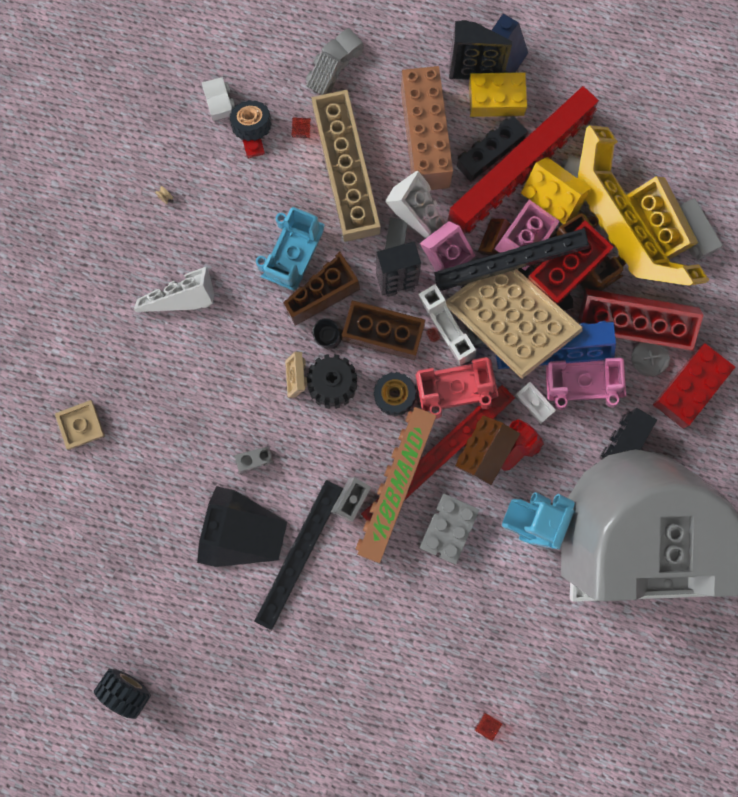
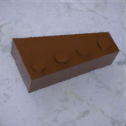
(322, 290)

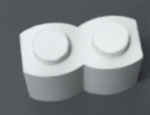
(217, 98)

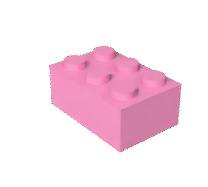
(529, 226)

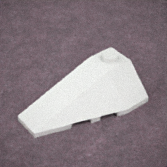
(188, 294)

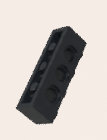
(511, 128)

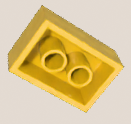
(497, 94)
(555, 190)

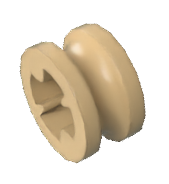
(164, 195)

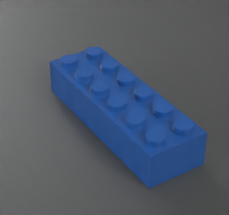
(592, 344)

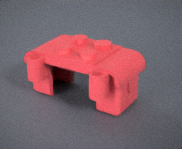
(457, 386)

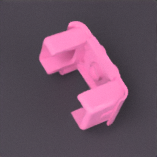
(586, 381)

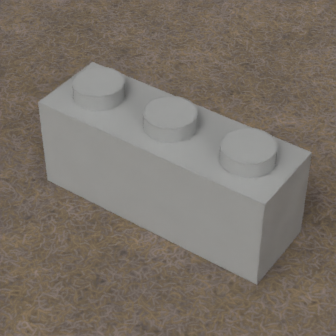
(707, 239)

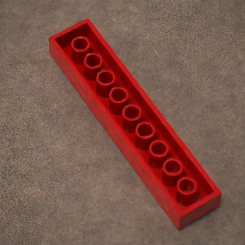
(521, 160)

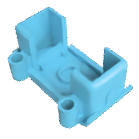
(293, 249)
(540, 521)

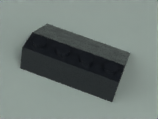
(477, 51)

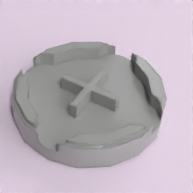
(650, 359)

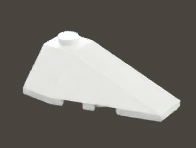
(415, 205)

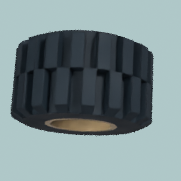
(122, 693)

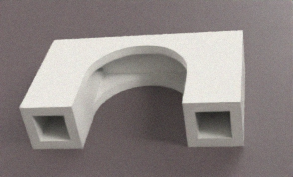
(442, 318)

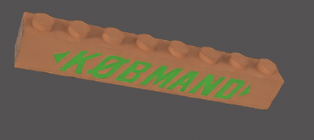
(396, 486)

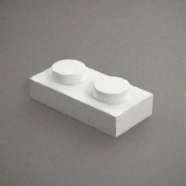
(535, 402)

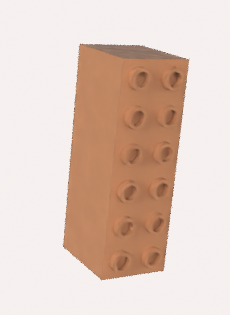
(426, 126)

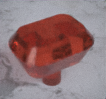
(433, 334)

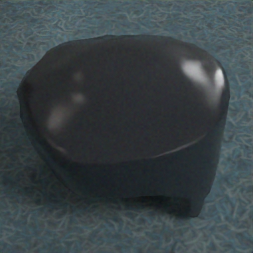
(327, 333)

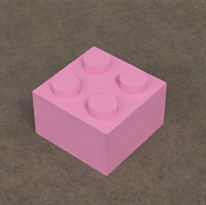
(447, 247)

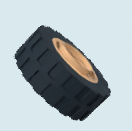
(250, 120)

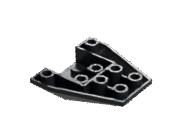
(239, 531)

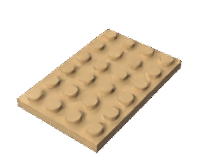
(514, 319)

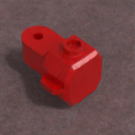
(527, 444)

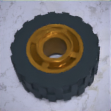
(398, 382)

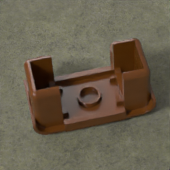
(607, 271)

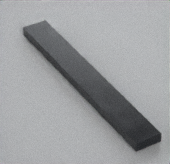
(512, 259)
(298, 555)

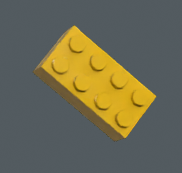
(663, 216)

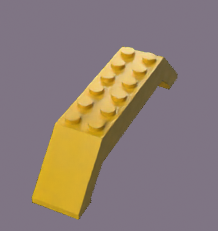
(621, 218)

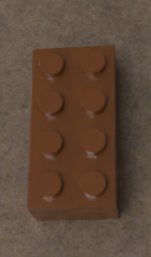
(383, 330)

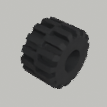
(332, 393)

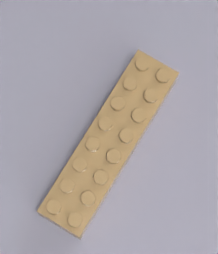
(345, 166)

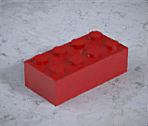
(563, 274)
(694, 386)

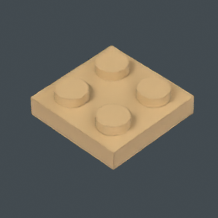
(295, 375)
(79, 425)

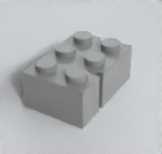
(449, 529)

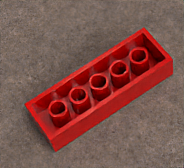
(643, 318)

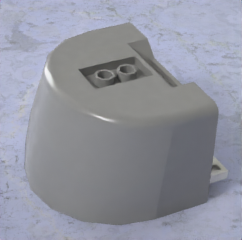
(648, 532)

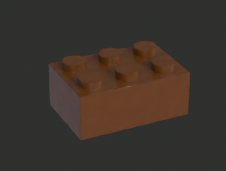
(487, 449)

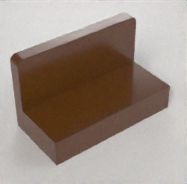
(493, 234)

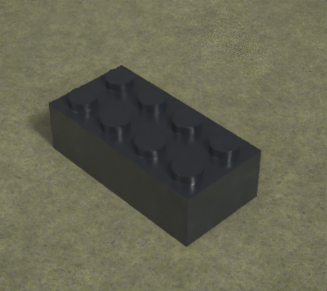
(398, 268)
(631, 434)

